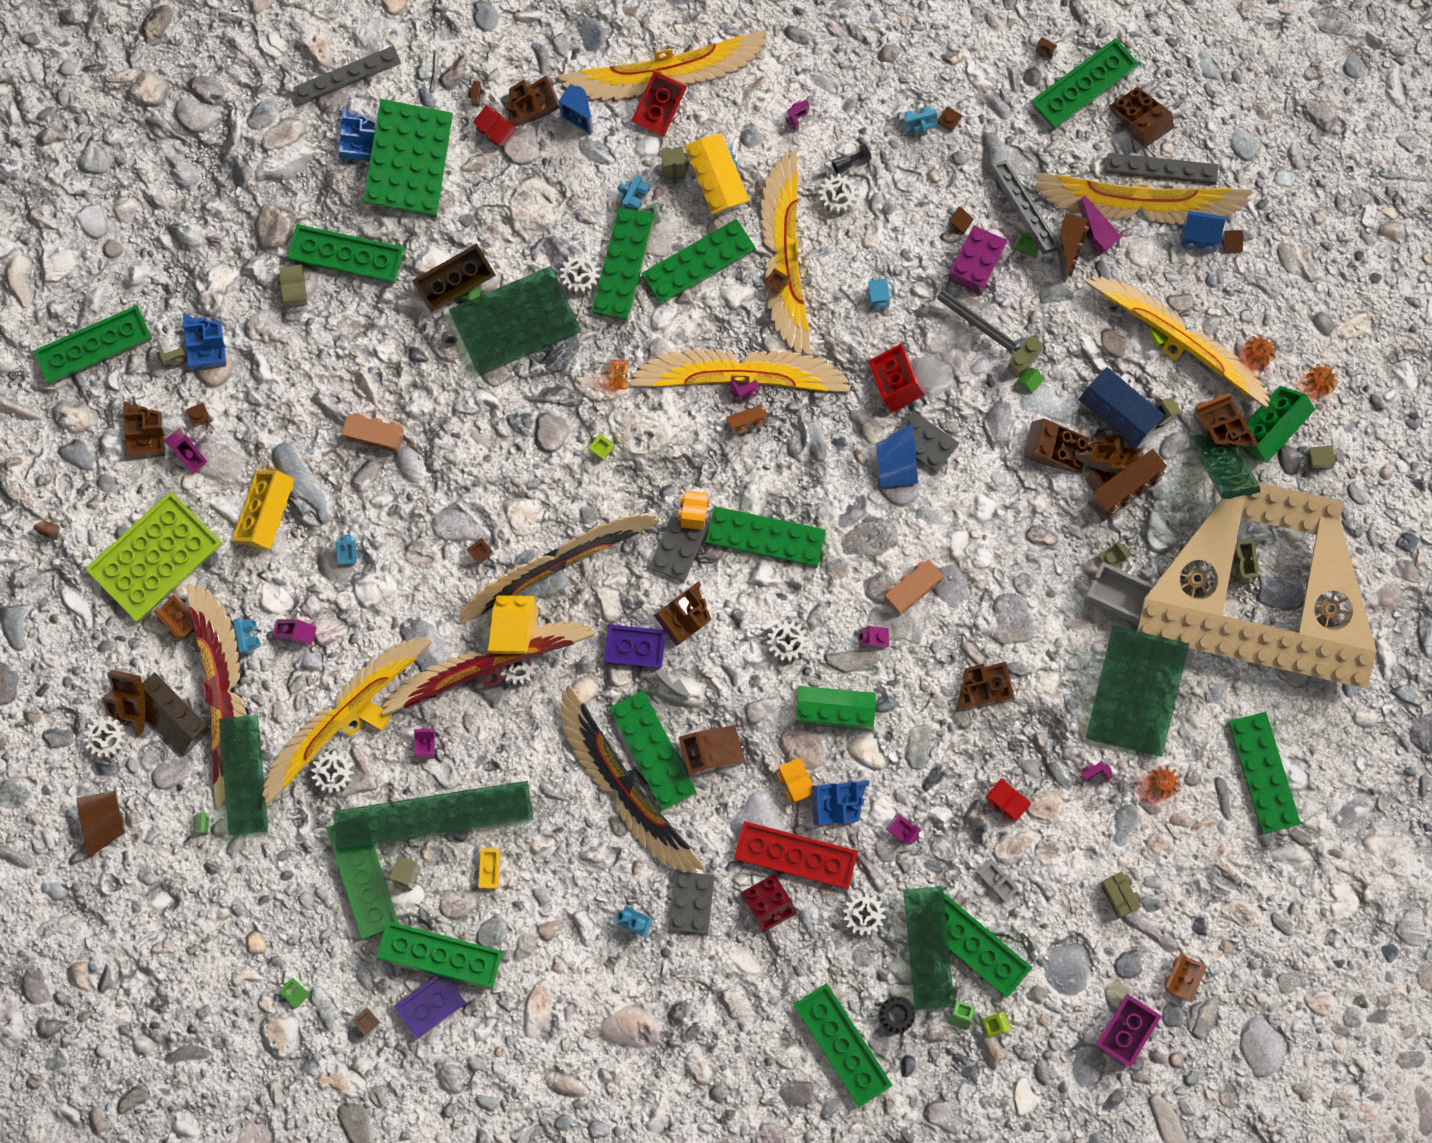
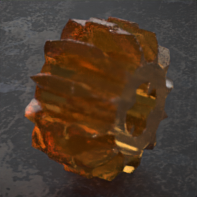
(1259, 356)
(1315, 381)
(1160, 787)

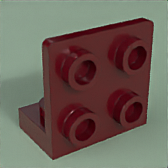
(769, 903)

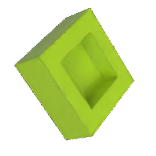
(601, 447)

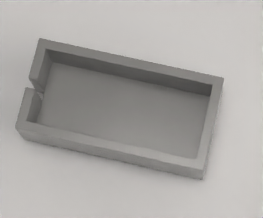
(1118, 593)

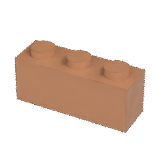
(373, 432)
(913, 587)

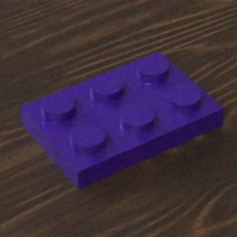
(635, 646)
(430, 1005)

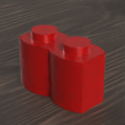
(494, 125)
(1008, 801)

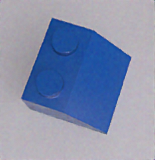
(575, 107)
(1202, 231)

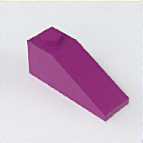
(1100, 231)

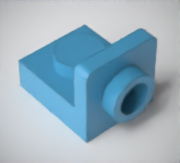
(346, 549)

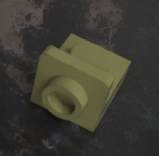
(1115, 555)

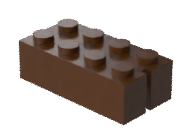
(1127, 484)

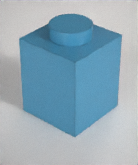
(878, 293)

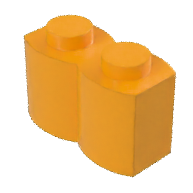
(694, 510)
(796, 781)

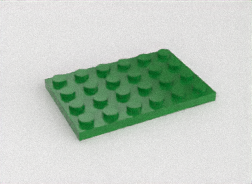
(408, 158)

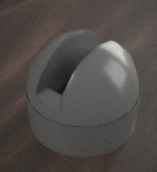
(452, 339)

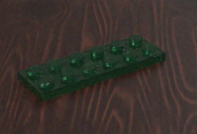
(1225, 467)
(243, 775)
(929, 947)

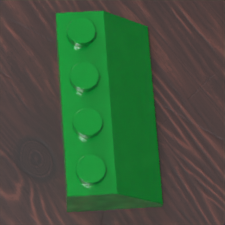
(1278, 422)
(836, 708)

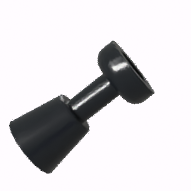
(843, 163)

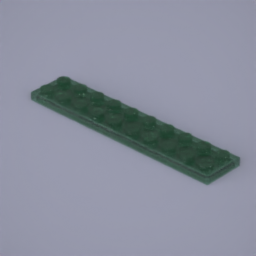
(432, 815)

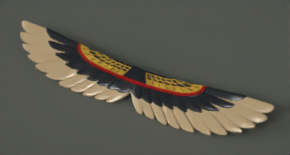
(568, 554)
(631, 802)

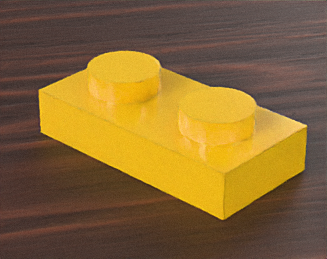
(489, 868)

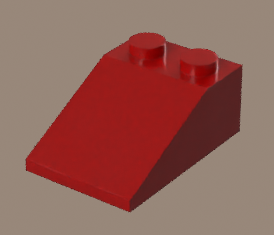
(659, 103)
(896, 378)

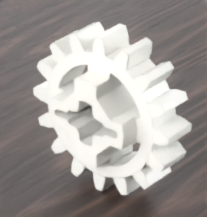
(832, 188)
(586, 276)
(780, 641)
(514, 671)
(96, 738)
(332, 780)
(855, 914)

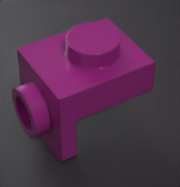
(795, 112)
(748, 391)
(873, 637)
(424, 744)
(1091, 771)
(903, 830)

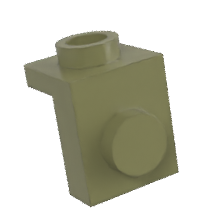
(171, 358)

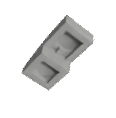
(676, 687)
(997, 880)

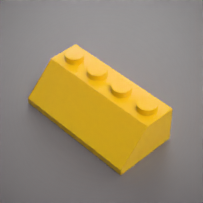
(716, 173)
(263, 509)

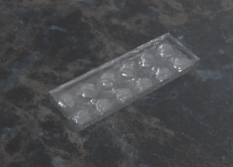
(950, 346)

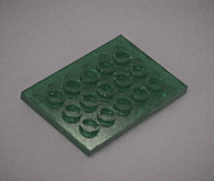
(514, 320)
(1137, 690)

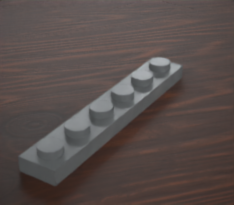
(347, 75)
(1162, 168)
(1024, 207)

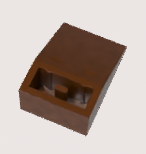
(1143, 116)
(1071, 240)
(1055, 445)
(711, 750)

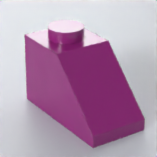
(185, 451)
(294, 631)

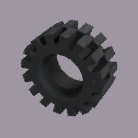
(909, 1011)

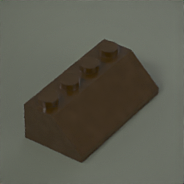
(453, 278)
(172, 716)

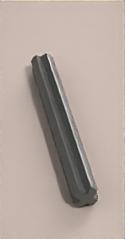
(976, 320)

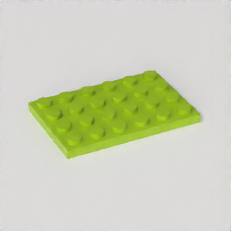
(154, 556)

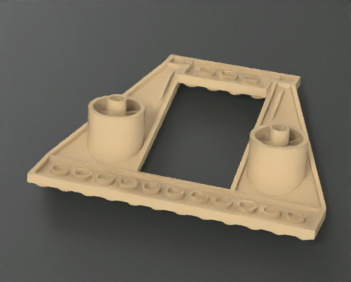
(1332, 653)

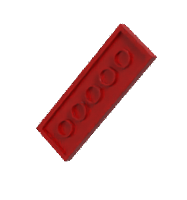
(796, 855)

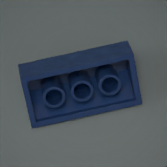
(1121, 407)

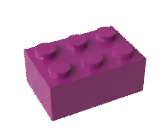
(977, 260)
(1127, 1031)

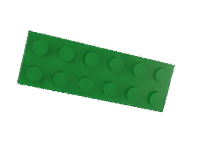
(1084, 83)
(346, 253)
(698, 261)
(623, 263)
(92, 344)
(765, 536)
(652, 750)
(1264, 773)
(365, 887)
(983, 950)
(439, 955)
(843, 1045)

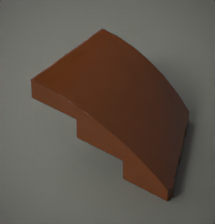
(531, 101)
(1226, 425)
(143, 432)
(1109, 454)
(684, 615)
(976, 690)
(126, 700)
(100, 820)

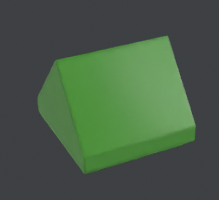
(1031, 379)

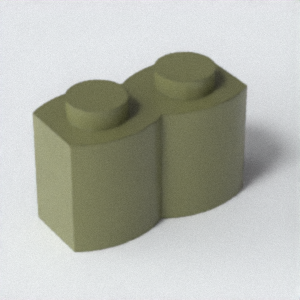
(292, 285)
(1026, 355)
(1244, 557)

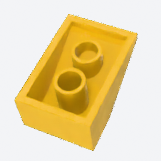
(512, 624)

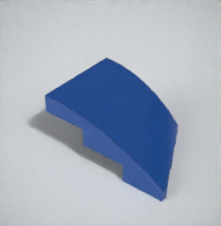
(356, 136)
(204, 343)
(897, 459)
(838, 802)

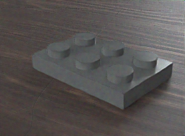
(931, 443)
(677, 550)
(691, 902)

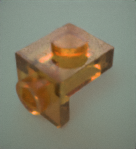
(618, 374)

